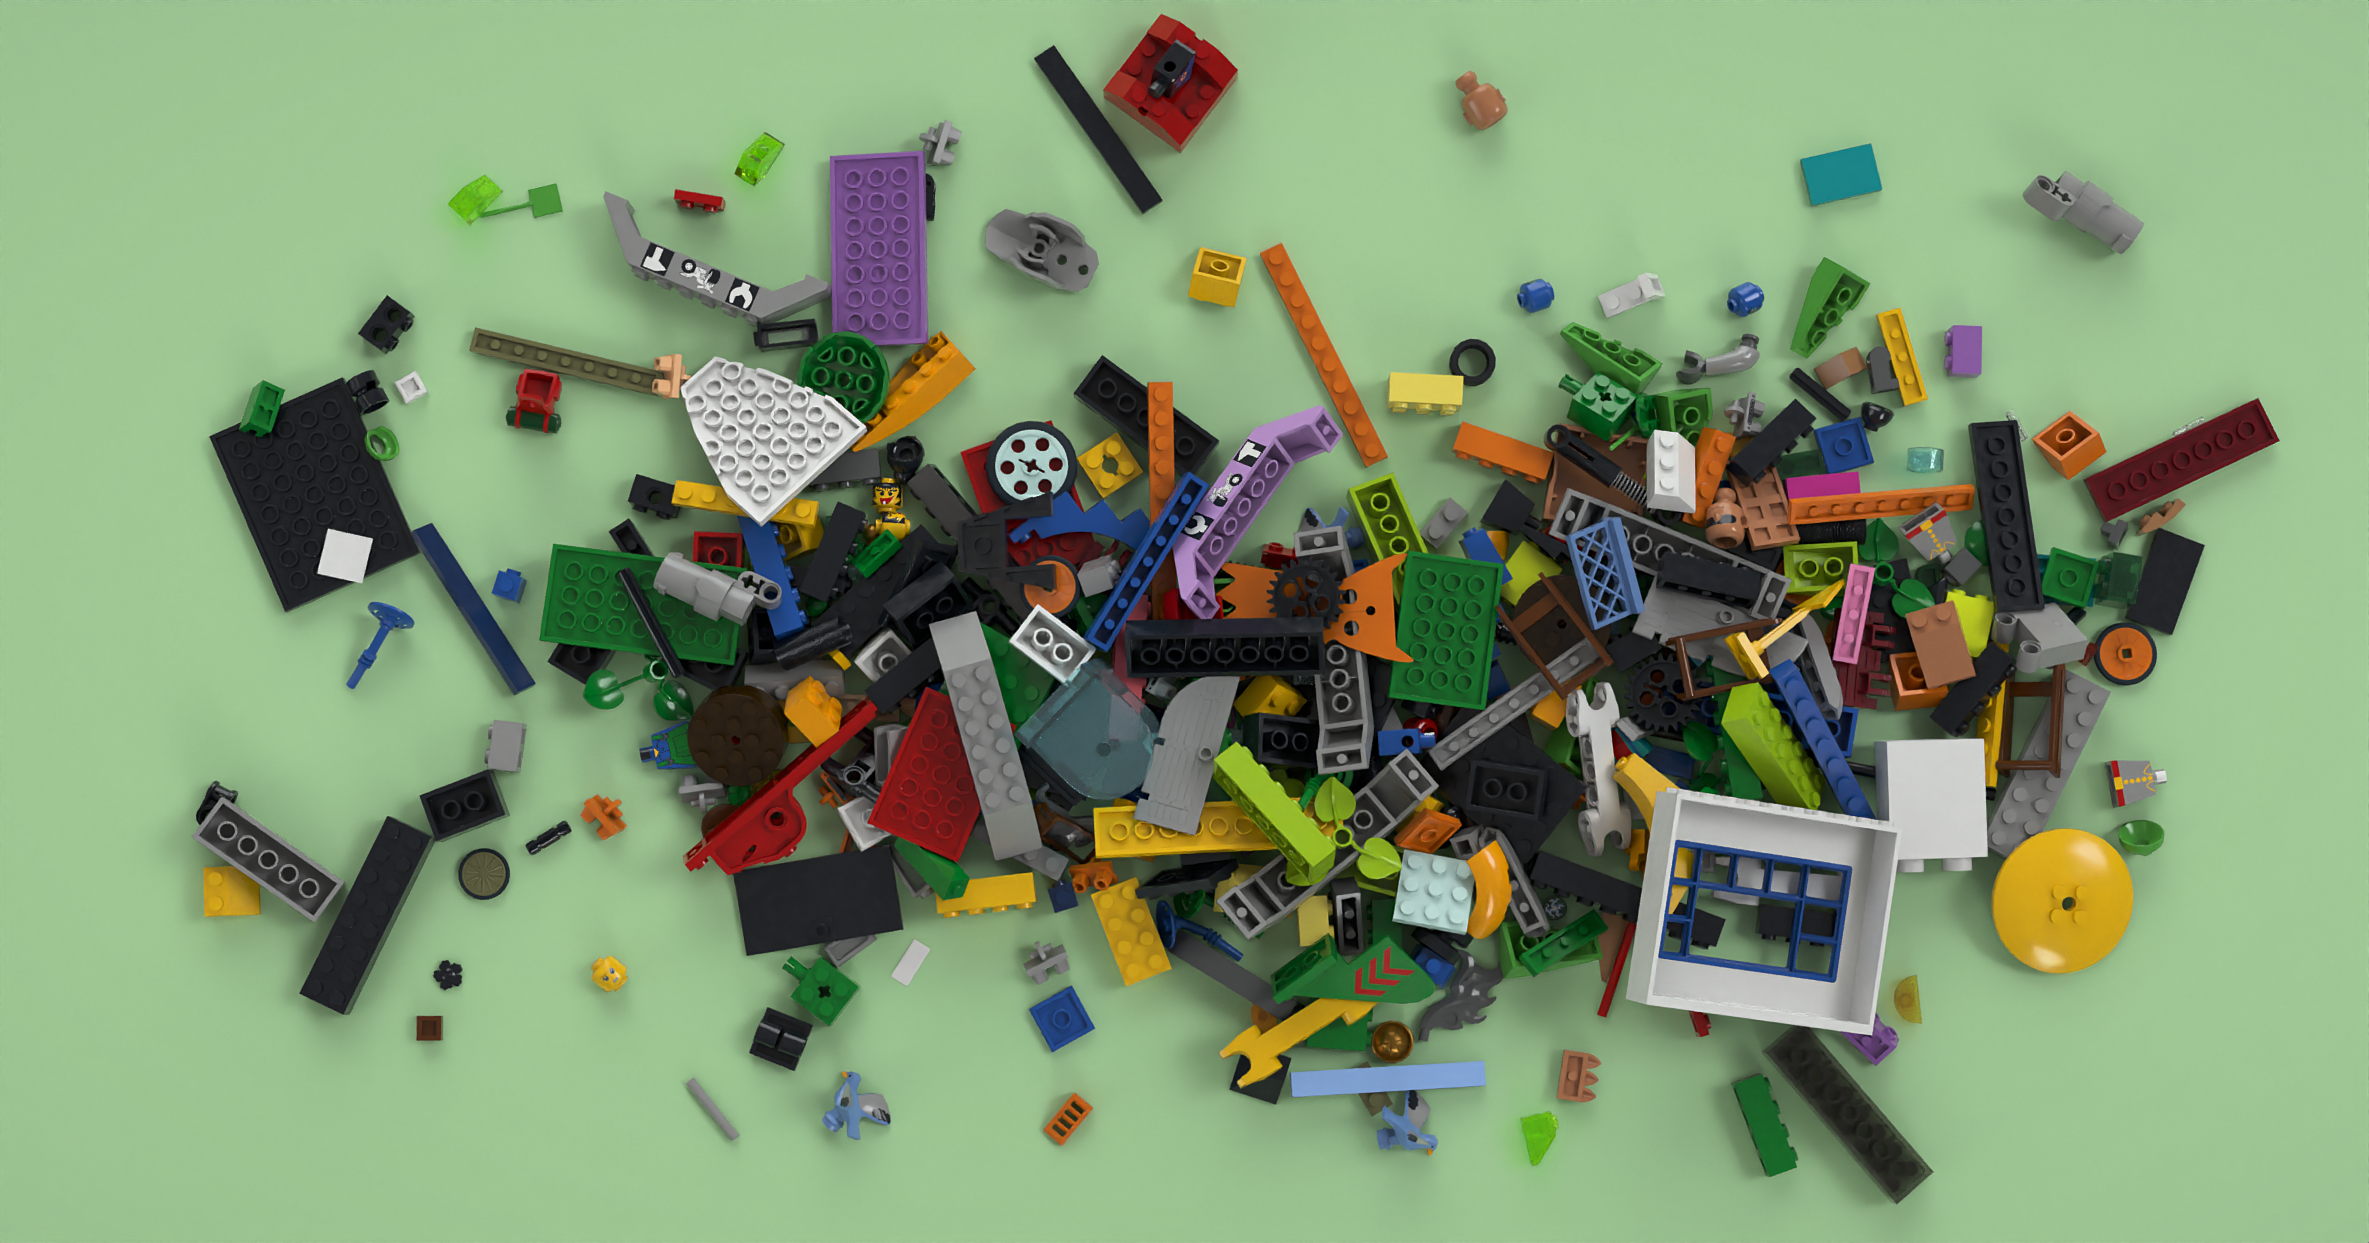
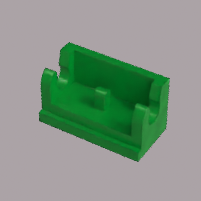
(262, 408)

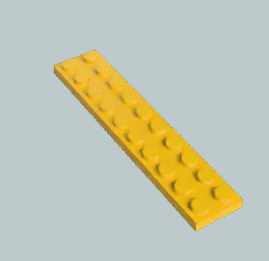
(1220, 829)

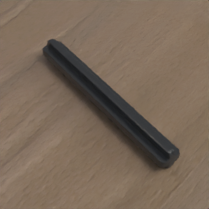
(651, 622)

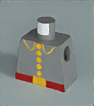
(1930, 533)
(2132, 781)

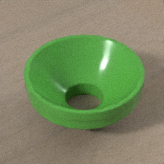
(2141, 832)

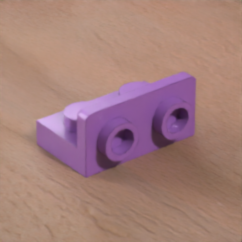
(1878, 1044)

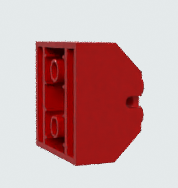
(1178, 117)

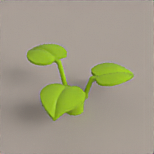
(1338, 803)

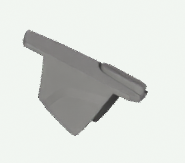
(1037, 243)

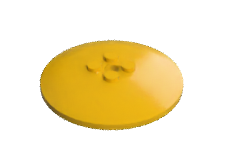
(2031, 894)

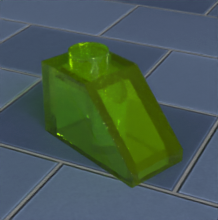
(758, 158)
(474, 198)
(1539, 1134)

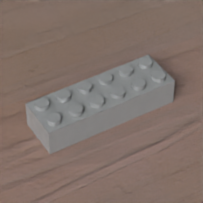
(268, 859)

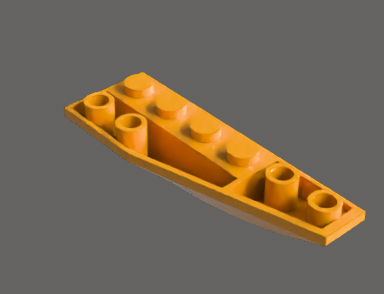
(917, 388)

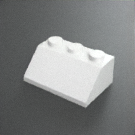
(1670, 472)
(1051, 644)

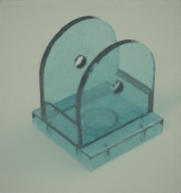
(1081, 723)

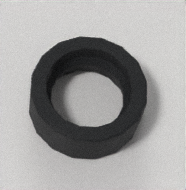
(1473, 344)

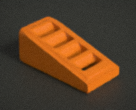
(1081, 1103)

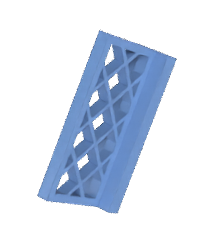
(1619, 566)

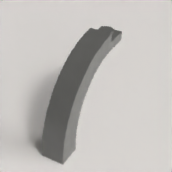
(1232, 976)

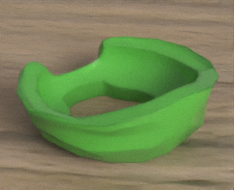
(389, 441)

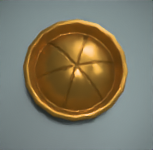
(1392, 1041)

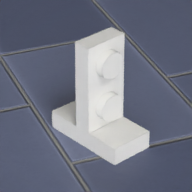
(1632, 294)

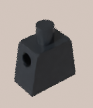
(1510, 510)

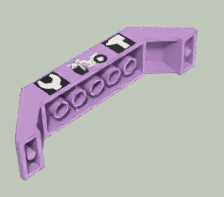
(1241, 496)

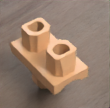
(673, 376)

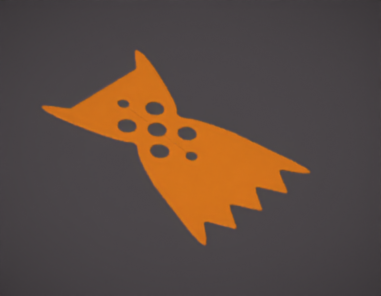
(1372, 587)

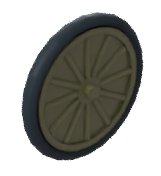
(484, 874)

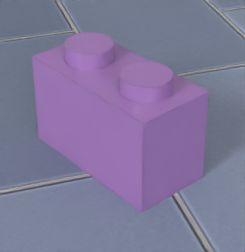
(1964, 351)

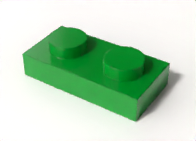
(877, 553)

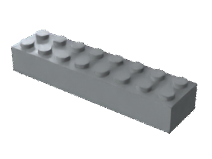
(2032, 794)

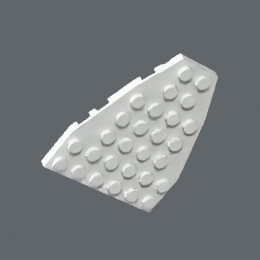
(765, 433)

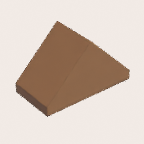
(1840, 368)

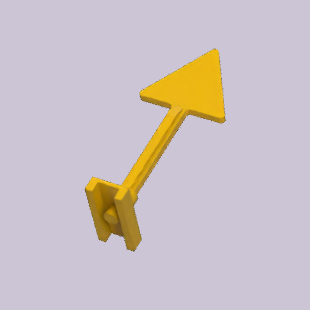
(1748, 653)

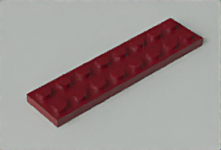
(2181, 460)

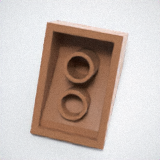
(1940, 644)

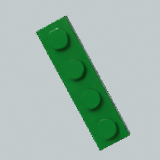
(1563, 943)

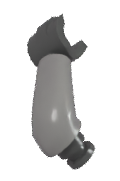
(1738, 360)

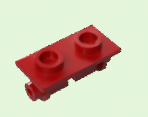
(1277, 554)

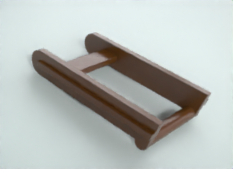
(1538, 611)
(1754, 633)
(2034, 689)

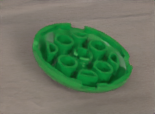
(849, 355)

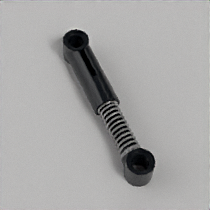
(1602, 469)

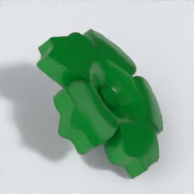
(739, 794)

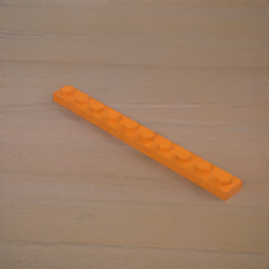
(1323, 355)
(1160, 480)

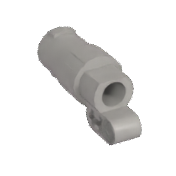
(2085, 208)
(714, 592)

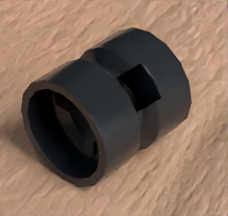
(368, 394)

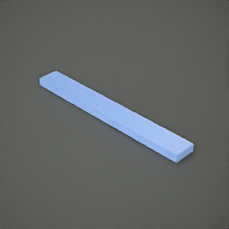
(1387, 1079)

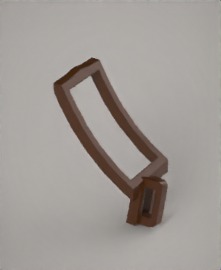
(1052, 819)

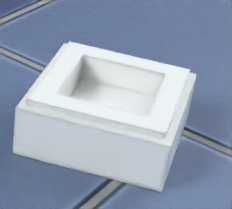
(411, 387)

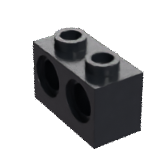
(381, 321)

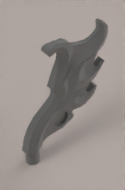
(1060, 831)
(1467, 998)

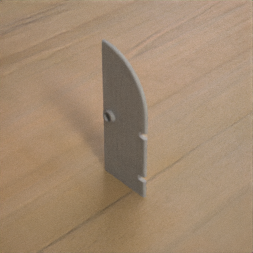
(1682, 614)
(1184, 765)

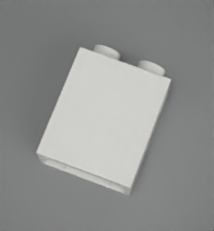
(1936, 799)

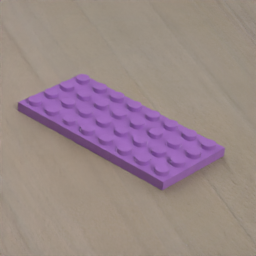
(879, 246)

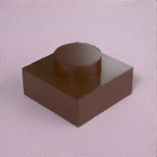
(429, 1028)

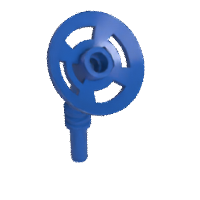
(387, 622)
(1169, 923)

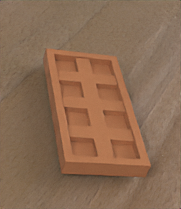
(1765, 510)

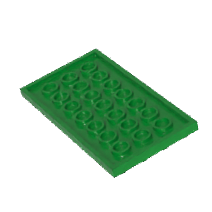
(593, 609)

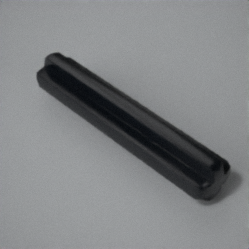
(1820, 394)

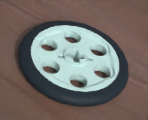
(1029, 433)

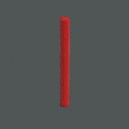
(1617, 969)

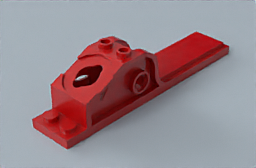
(751, 822)

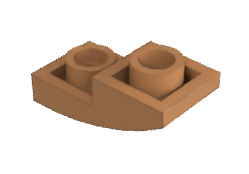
(2155, 520)

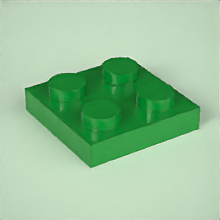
(2068, 577)

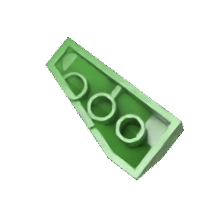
(1827, 300)
(1685, 411)
(1514, 943)

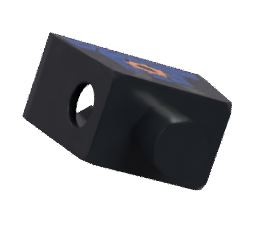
(1172, 71)

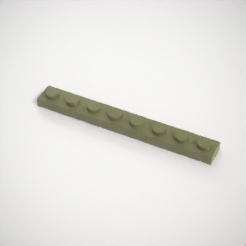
(564, 361)

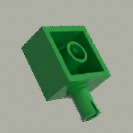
(1599, 404)
(810, 982)

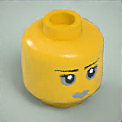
(609, 973)

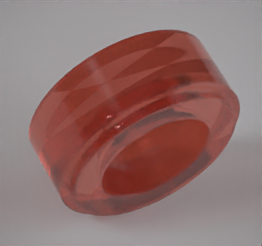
(2089, 653)

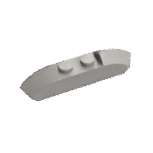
(1819, 670)
(1524, 899)

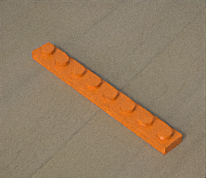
(1878, 504)

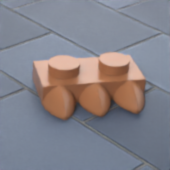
(1575, 1076)

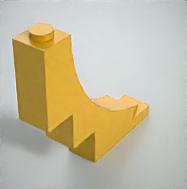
(1642, 783)

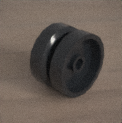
(1441, 941)

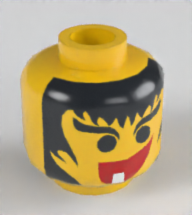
(887, 496)
(895, 523)

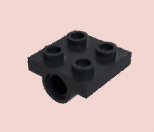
(781, 1038)

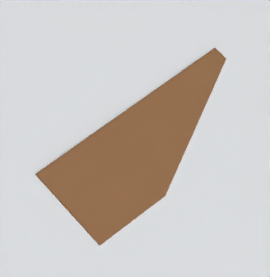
(1610, 942)

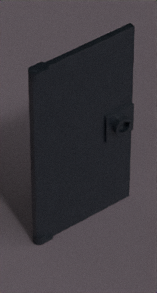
(818, 900)

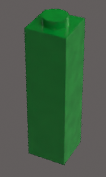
(938, 871)

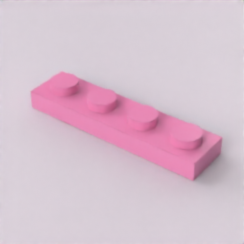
(1853, 613)

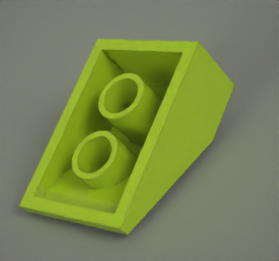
(1818, 566)

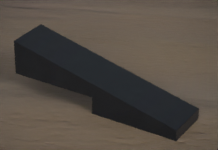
(1556, 550)

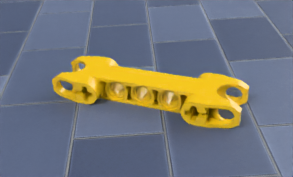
(1264, 1048)

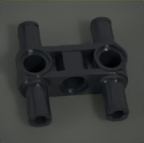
(981, 599)
(860, 768)

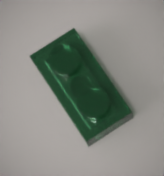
(1801, 464)

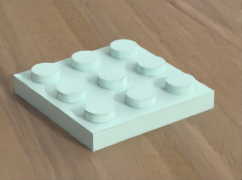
(1434, 892)

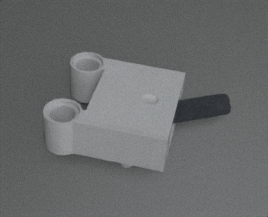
(2044, 636)

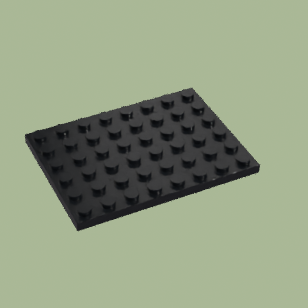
(313, 479)

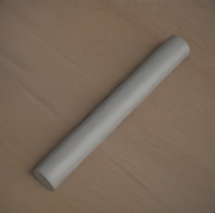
(712, 1109)

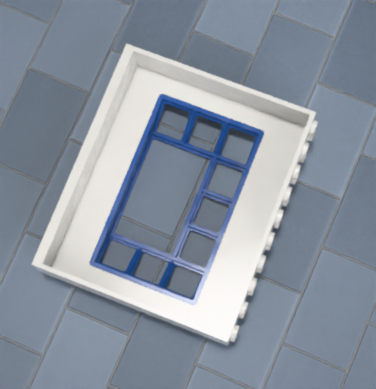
(1771, 832)

